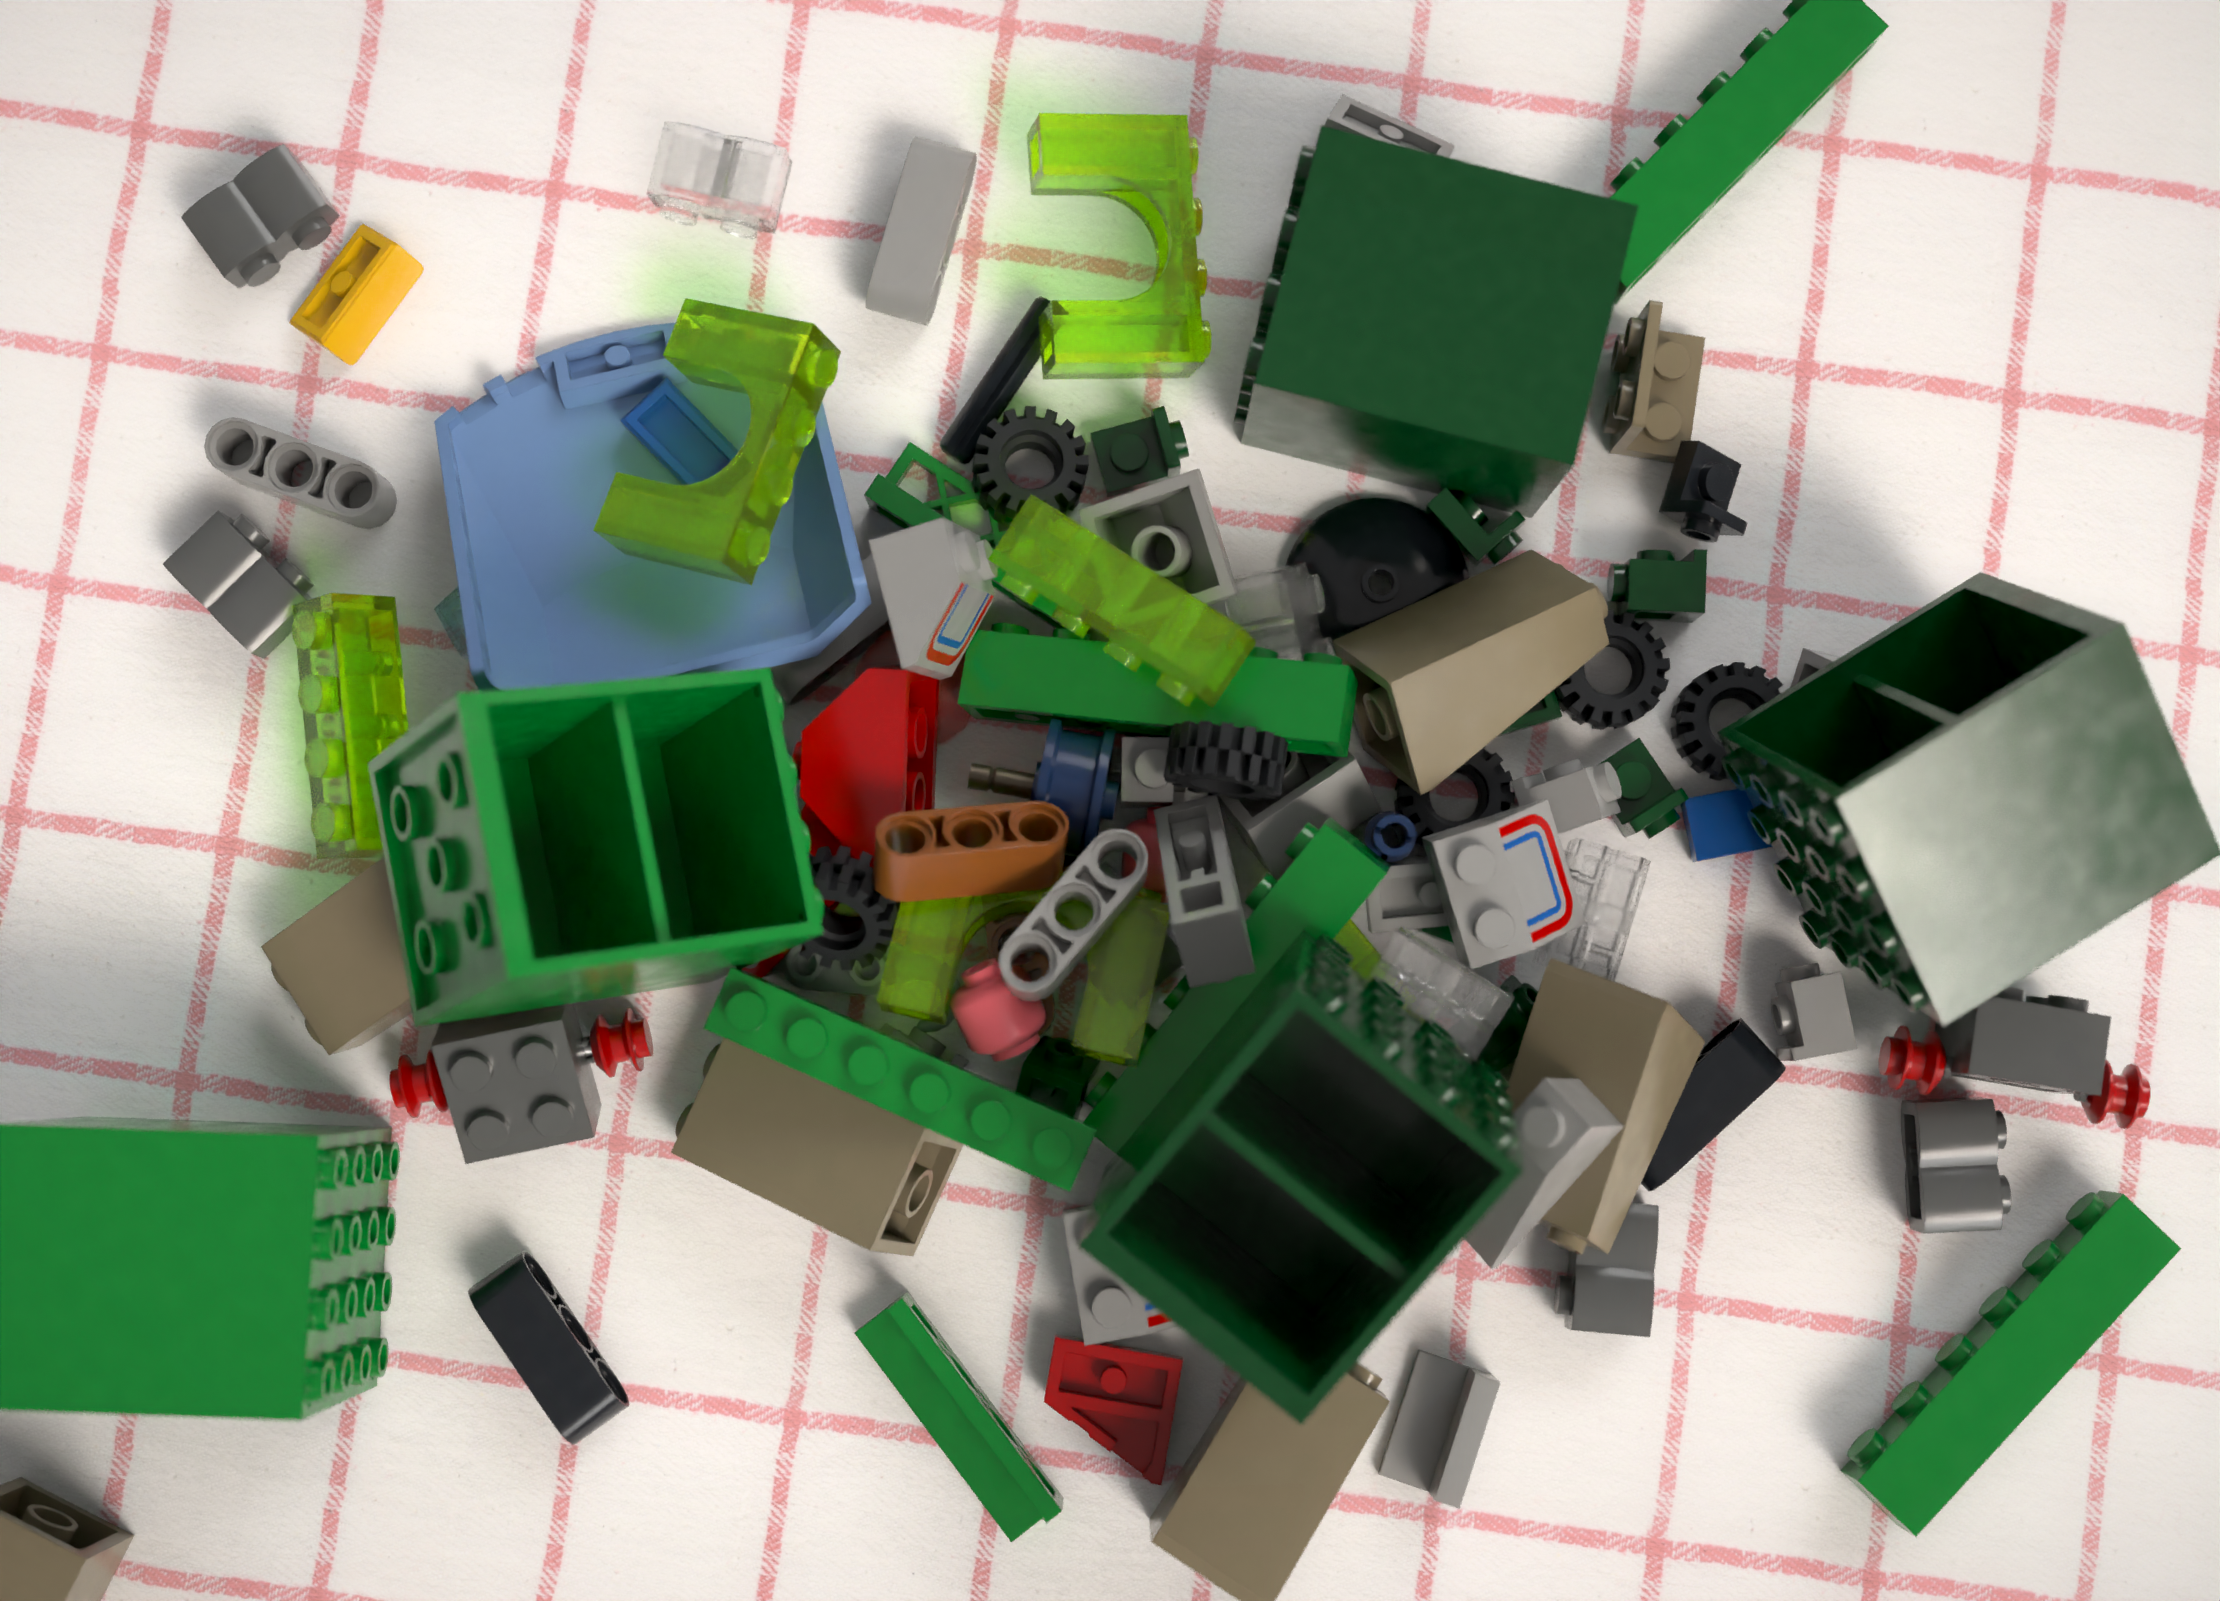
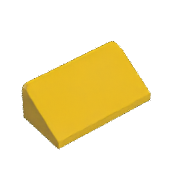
(357, 294)

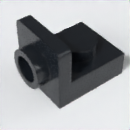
(1701, 493)

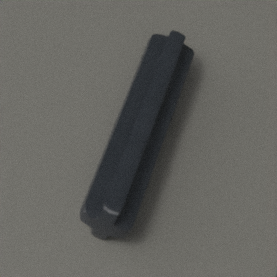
(996, 386)

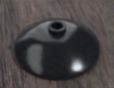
(1372, 539)

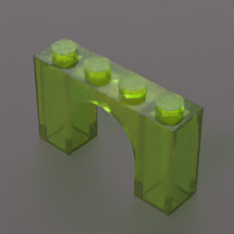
(1149, 169)
(728, 519)
(1121, 964)

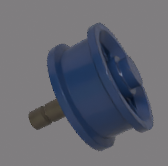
(1070, 777)

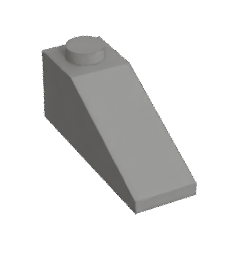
(1203, 892)
(1560, 1136)

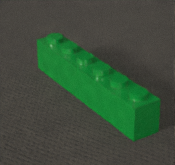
(1739, 123)
(1071, 679)
(1315, 894)
(901, 1078)
(2008, 1358)

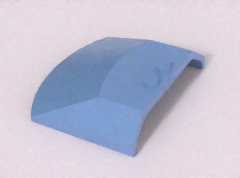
(568, 607)

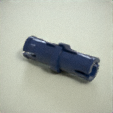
(1405, 833)

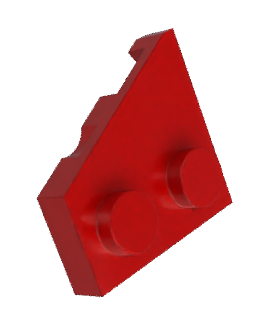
(1118, 1398)

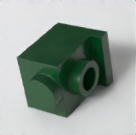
(1659, 587)

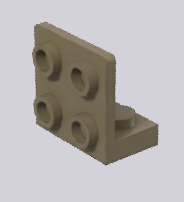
(1654, 389)

